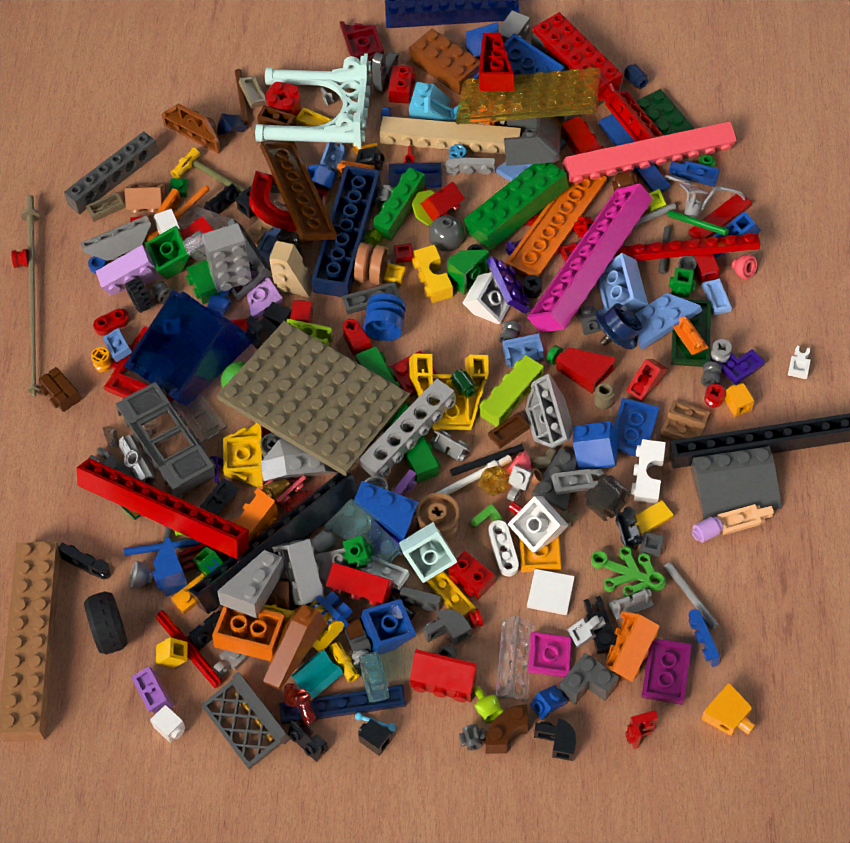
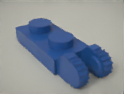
(703, 636)

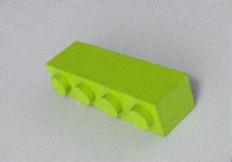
(511, 391)

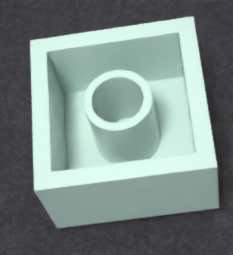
(428, 552)

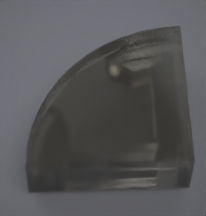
(111, 436)

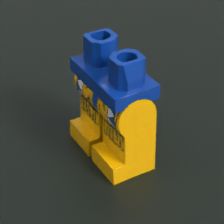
(334, 618)

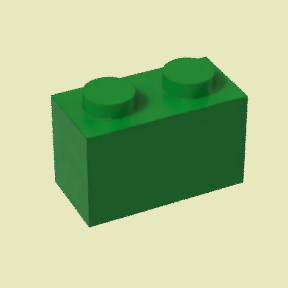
(200, 278)

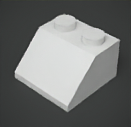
(486, 299)
(538, 524)

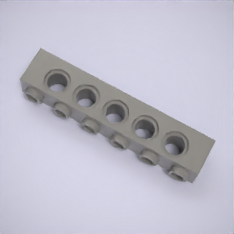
(409, 419)

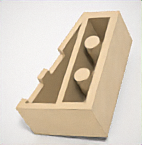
(288, 270)

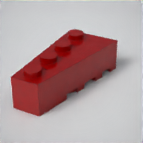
(494, 67)

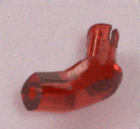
(300, 698)

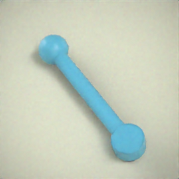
(391, 727)

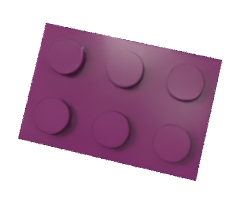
(666, 671)

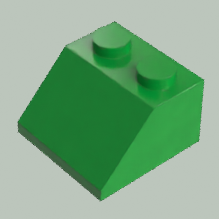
(168, 252)
(465, 268)

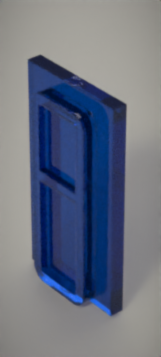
(431, 171)

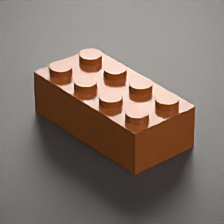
(443, 60)

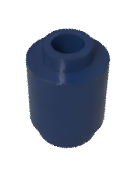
(636, 76)

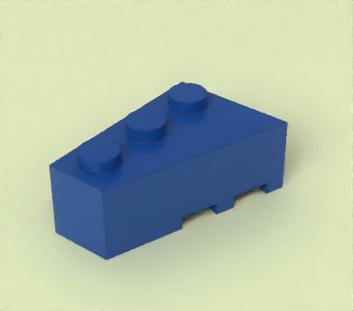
(386, 507)

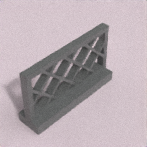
(256, 260)
(261, 711)

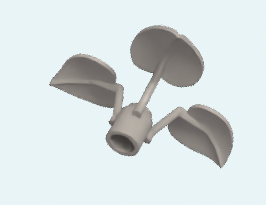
(692, 205)

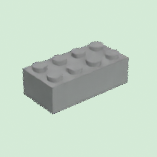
(227, 257)

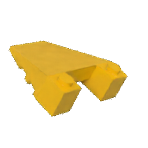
(463, 412)

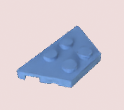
(662, 315)

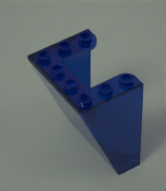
(186, 348)

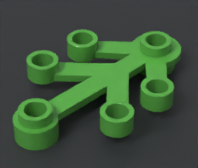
(629, 573)

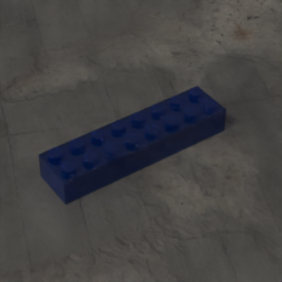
(446, 12)

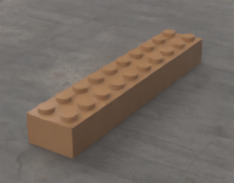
(29, 642)

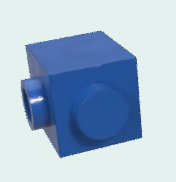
(321, 176)

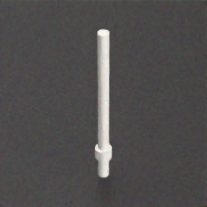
(473, 477)

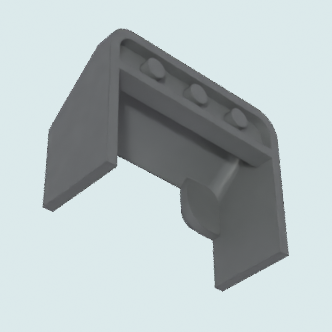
(538, 142)

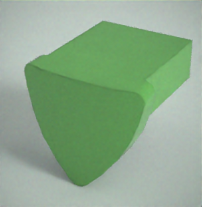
(490, 512)

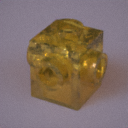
(494, 480)

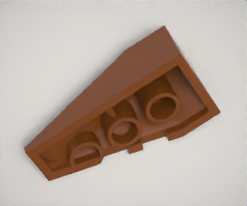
(293, 644)

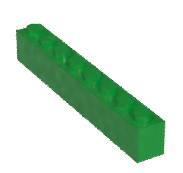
(420, 457)

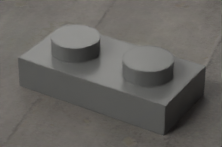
(419, 598)

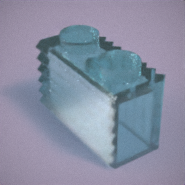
(374, 677)

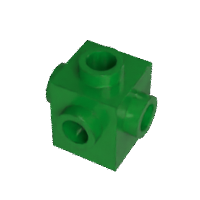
(682, 282)
(357, 552)

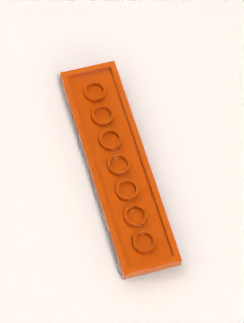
(553, 227)

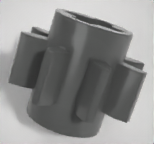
(472, 737)

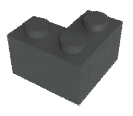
(588, 675)

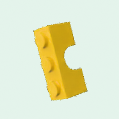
(436, 286)

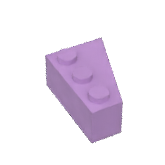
(126, 268)

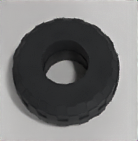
(105, 622)

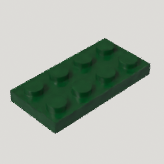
(664, 113)
(702, 321)

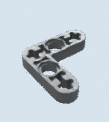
(382, 69)

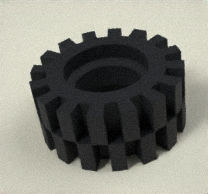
(139, 294)

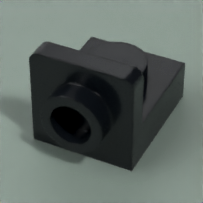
(371, 156)

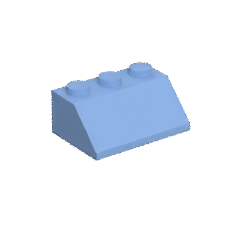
(622, 284)

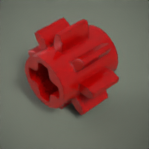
(582, 225)

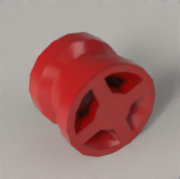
(19, 258)
(711, 399)

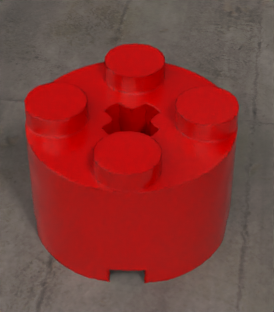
(284, 98)

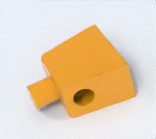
(729, 712)

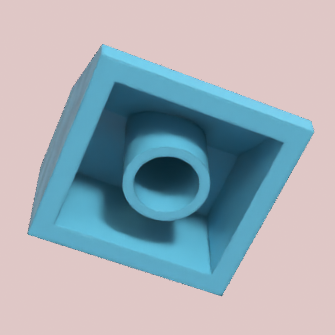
(421, 91)

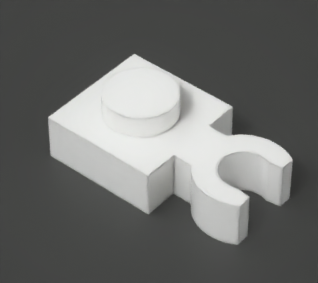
(799, 364)

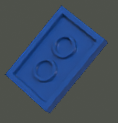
(634, 423)

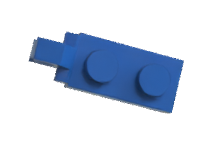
(695, 172)

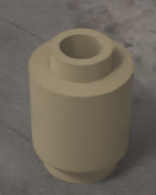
(603, 396)

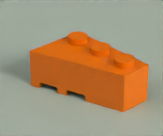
(258, 514)

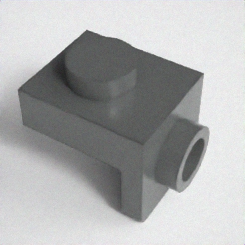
(587, 317)

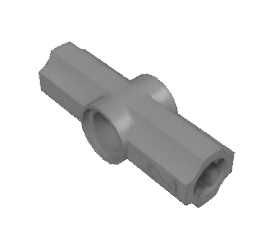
(137, 460)

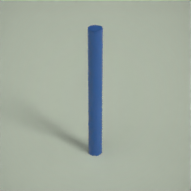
(156, 547)

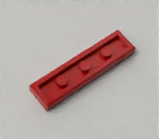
(722, 216)

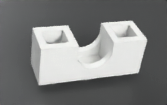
(649, 454)

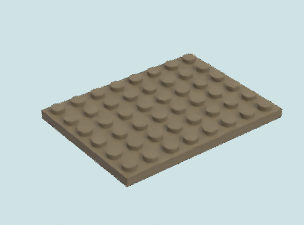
(314, 397)

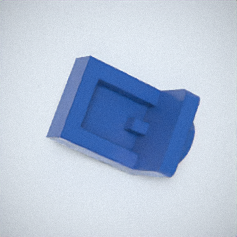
(548, 701)

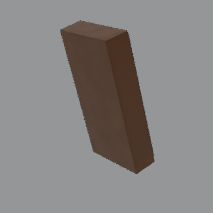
(509, 430)

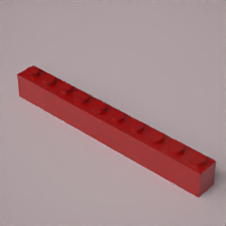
(163, 508)

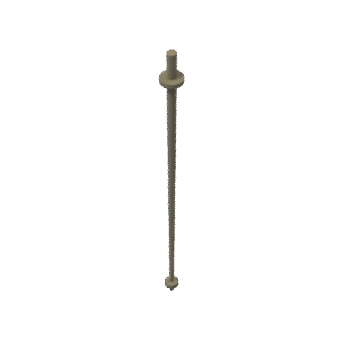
(31, 215)

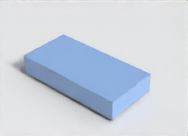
(716, 294)

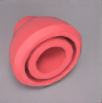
(745, 266)
(522, 459)

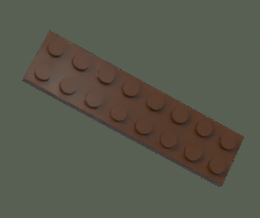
(298, 190)

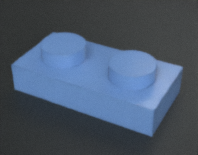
(117, 345)

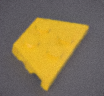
(243, 455)

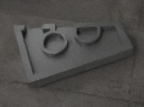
(562, 462)

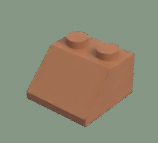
(144, 196)

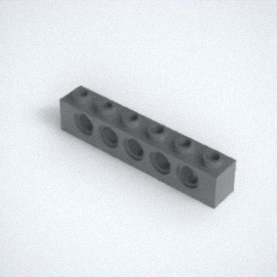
(111, 172)

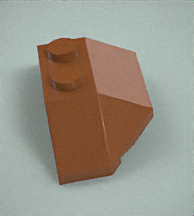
(192, 125)

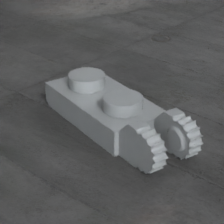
(470, 166)
(575, 480)

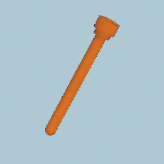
(180, 212)

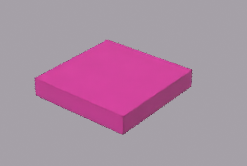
(549, 654)

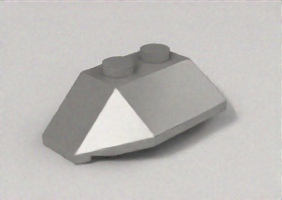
(118, 241)
(548, 413)
(291, 462)

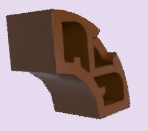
(505, 728)

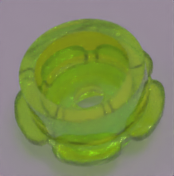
(373, 236)

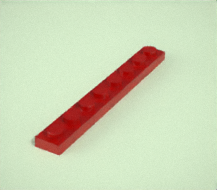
(691, 247)

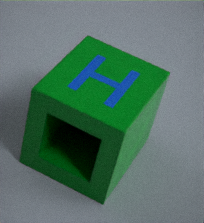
(207, 561)

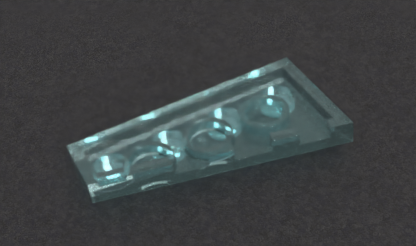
(353, 522)

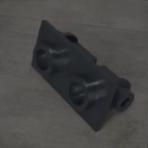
(222, 200)
(630, 535)
(203, 634)
(301, 735)

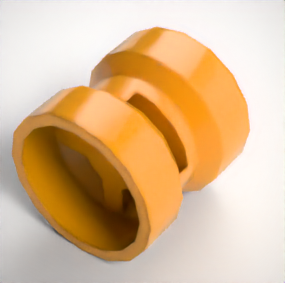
(101, 359)

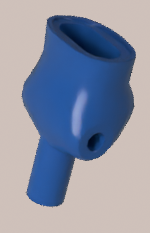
(219, 303)

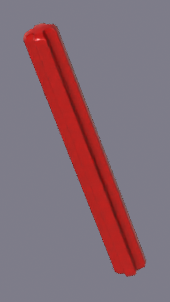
(192, 653)

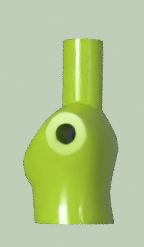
(487, 706)

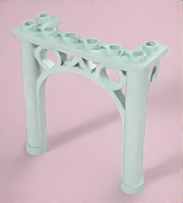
(333, 131)

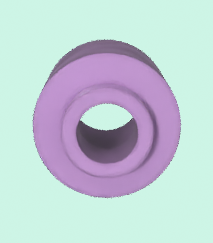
(707, 529)

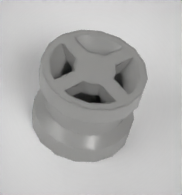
(721, 355)

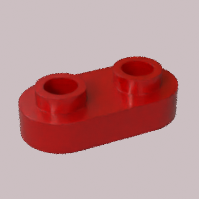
(111, 322)

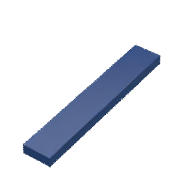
(618, 135)

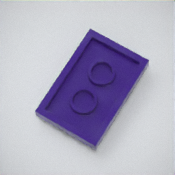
(509, 285)

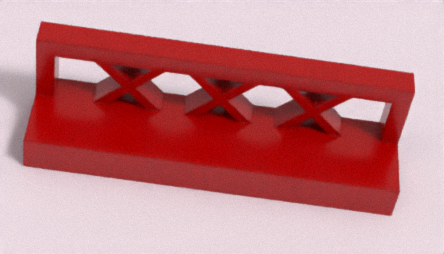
(632, 116)

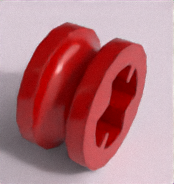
(475, 618)

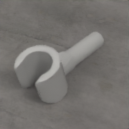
(327, 97)

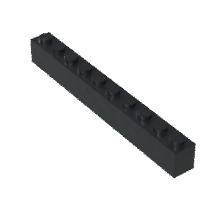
(779, 437)
(293, 526)

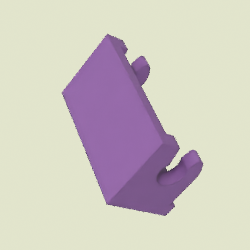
(151, 690)

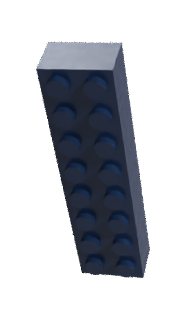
(351, 220)

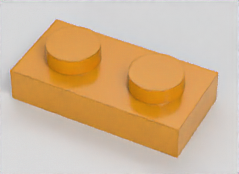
(183, 598)

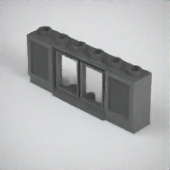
(181, 470)

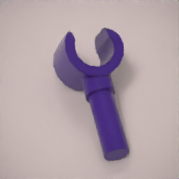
(511, 246)
(219, 463)

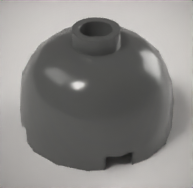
(446, 233)

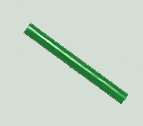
(699, 223)

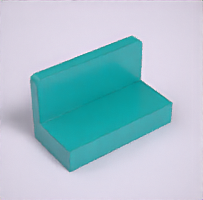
(317, 674)

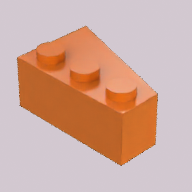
(631, 645)

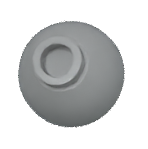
(139, 575)

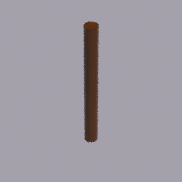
(243, 104)

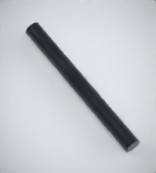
(485, 460)

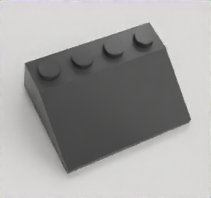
(736, 481)

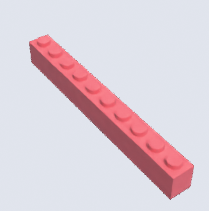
(649, 152)

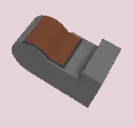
(357, 636)

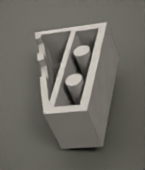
(301, 570)
(253, 584)

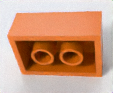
(248, 634)

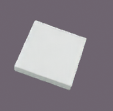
(550, 592)

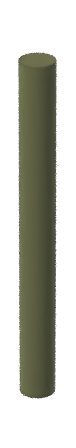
(216, 175)

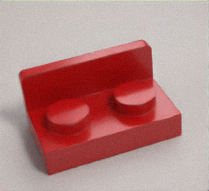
(640, 726)

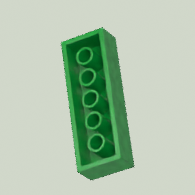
(516, 203)

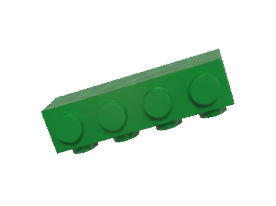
(399, 204)

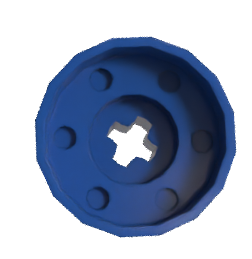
(384, 317)

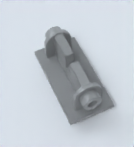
(443, 441)
(639, 602)

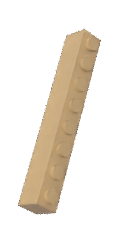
(445, 134)

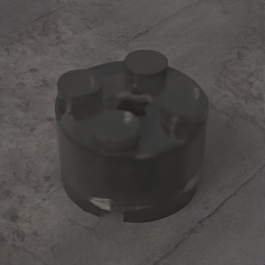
(606, 497)

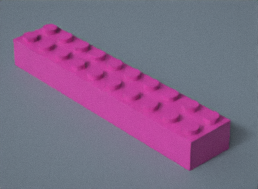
(590, 259)

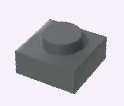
(651, 544)

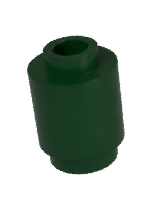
(463, 383)

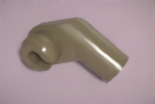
(543, 461)

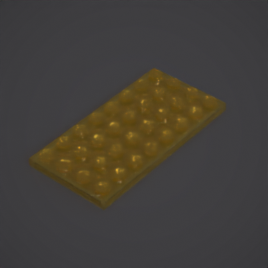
(533, 97)

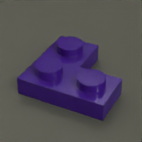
(741, 368)

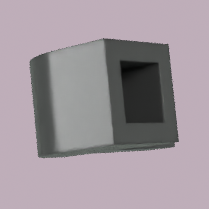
(451, 623)

